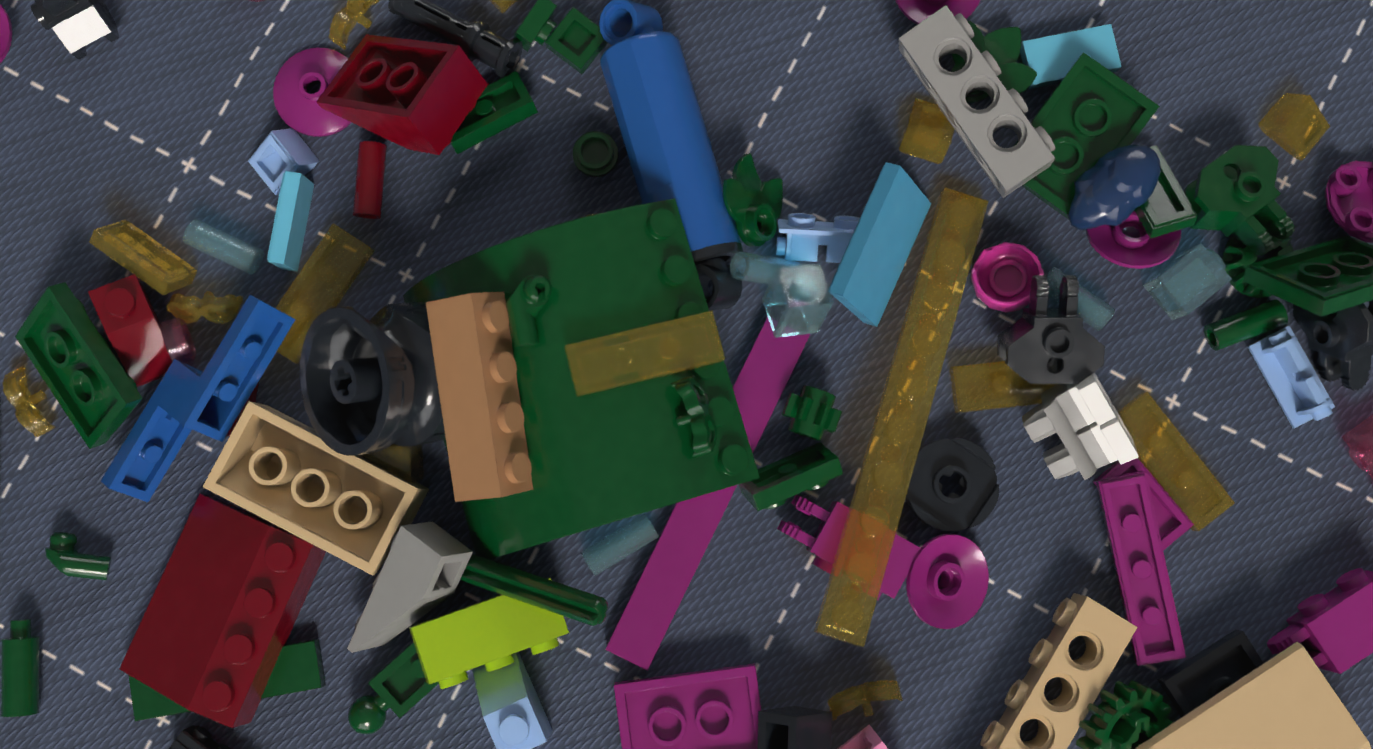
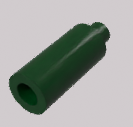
(20, 671)

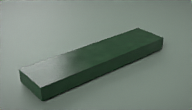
(296, 670)

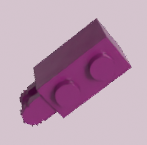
(827, 539)
(1334, 625)

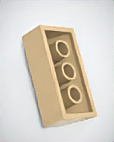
(312, 491)

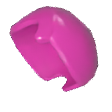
(1004, 276)

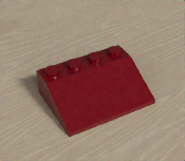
(222, 612)

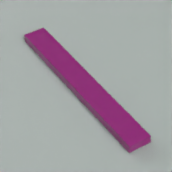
(697, 518)

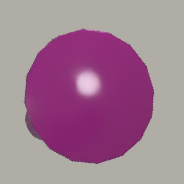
(1351, 198)

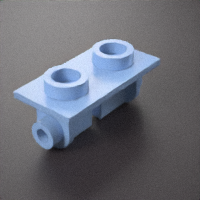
(805, 235)
(1291, 377)

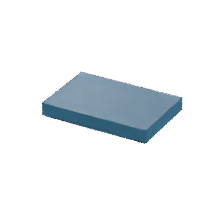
(880, 245)

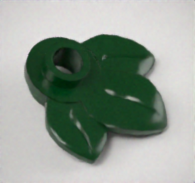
(1005, 48)
(752, 203)

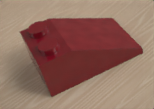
(406, 91)

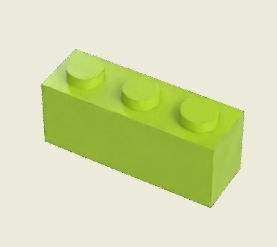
(483, 635)

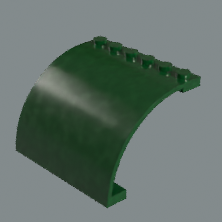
(616, 447)

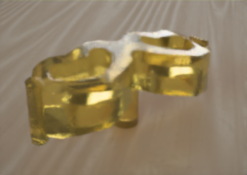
(347, 18)
(215, 309)
(19, 396)
(862, 695)

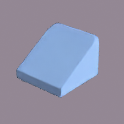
(282, 152)

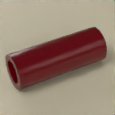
(369, 180)

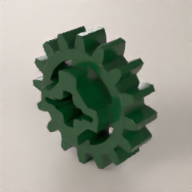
(1118, 719)

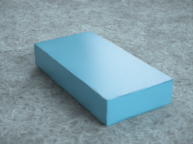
(1057, 53)
(290, 221)

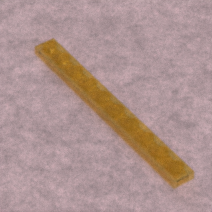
(901, 419)

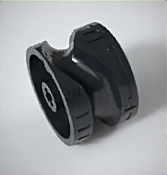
(371, 379)

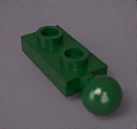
(397, 687)

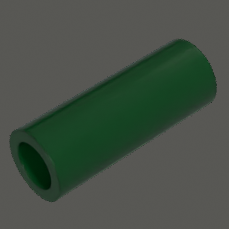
(1246, 324)

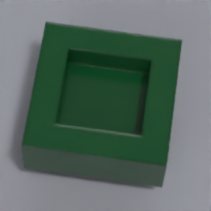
(537, 24)
(576, 41)

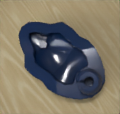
(1114, 187)

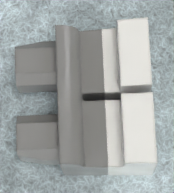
(1086, 425)

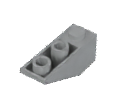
(415, 578)

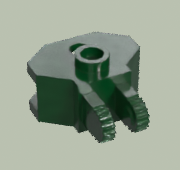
(1239, 198)

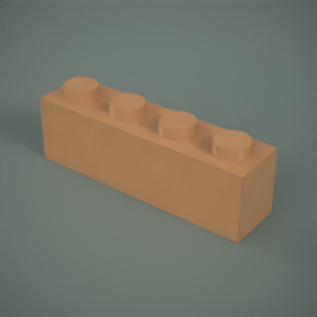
(479, 396)

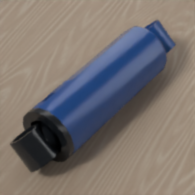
(669, 139)

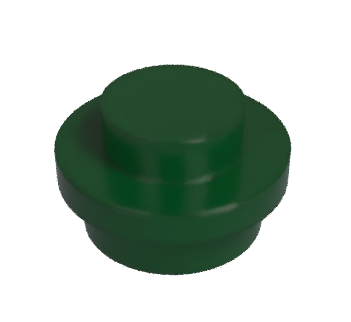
(595, 154)

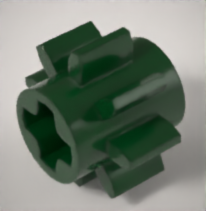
(811, 413)

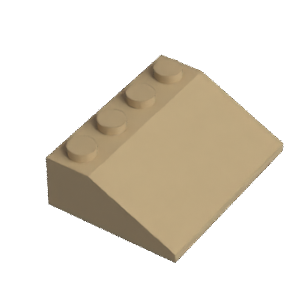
(1272, 707)

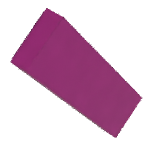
(1141, 567)

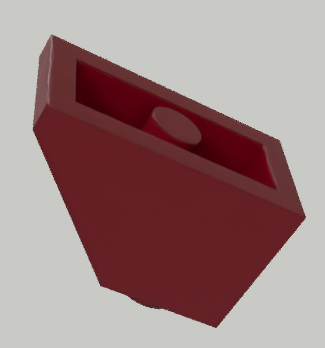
(132, 328)

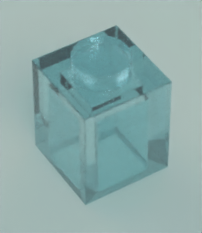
(1188, 281)
(797, 300)

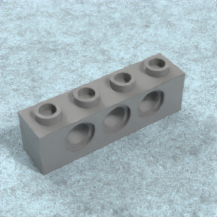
(949, 34)

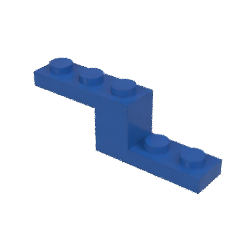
(198, 399)

